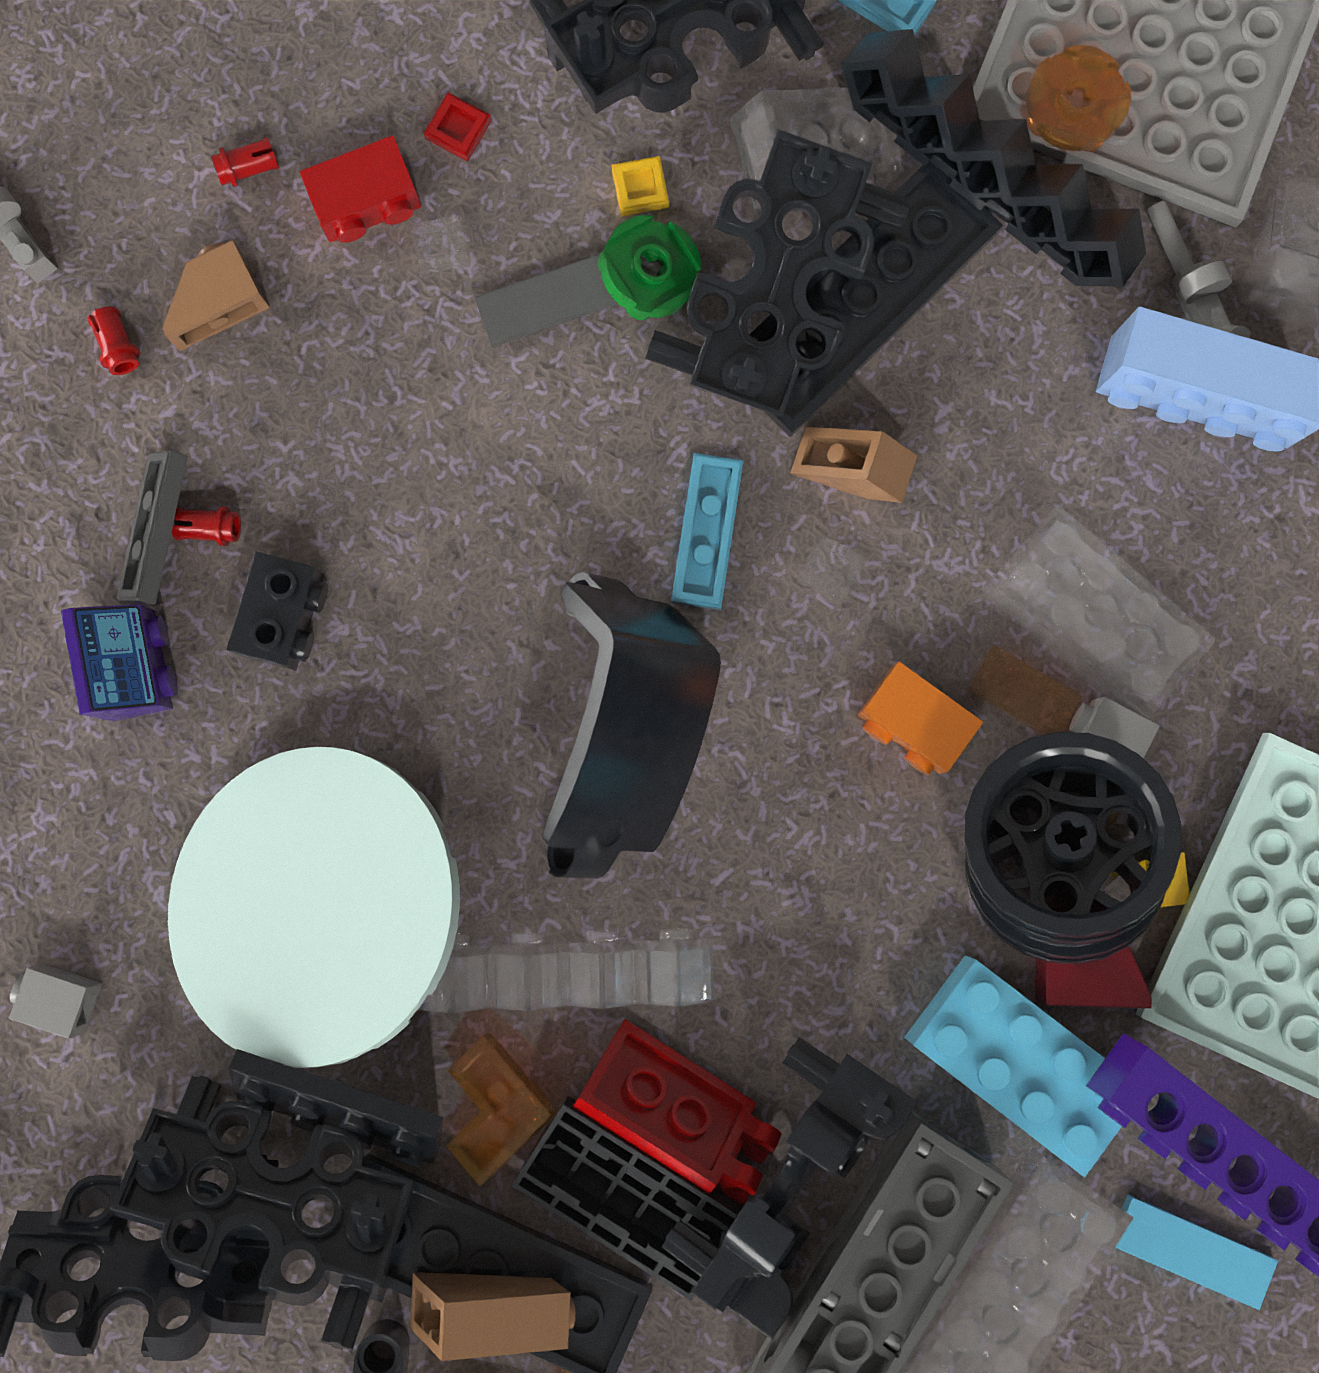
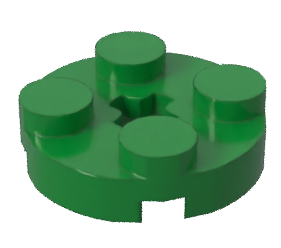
(634, 289)

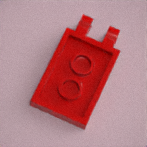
(677, 1113)

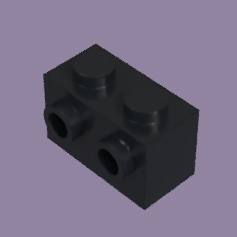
(277, 611)

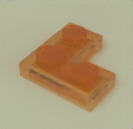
(509, 1108)

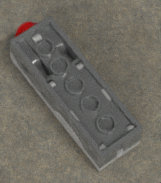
(889, 1257)

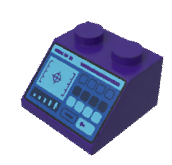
(118, 661)

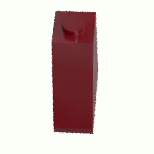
(1099, 983)

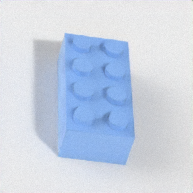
(1212, 379)

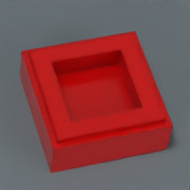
(457, 126)

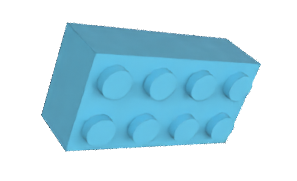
(1017, 1062)

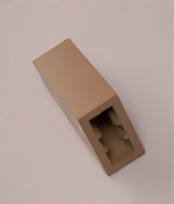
(489, 1314)

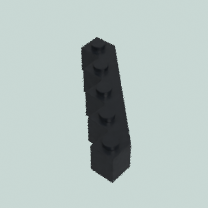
(992, 162)

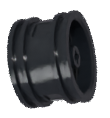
(1070, 845)

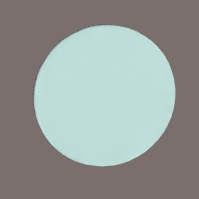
(313, 907)

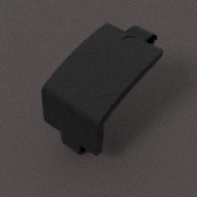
(637, 730)

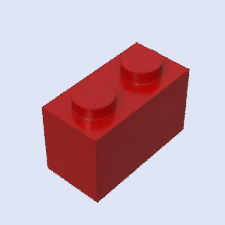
(361, 190)

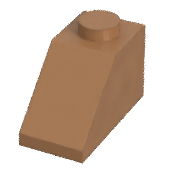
(212, 296)
(855, 462)

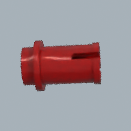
(244, 162)
(117, 351)
(208, 525)

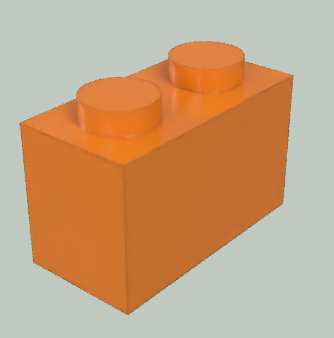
(918, 720)

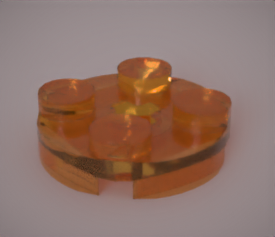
(1072, 127)

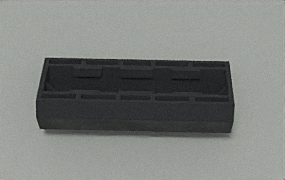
(620, 1195)

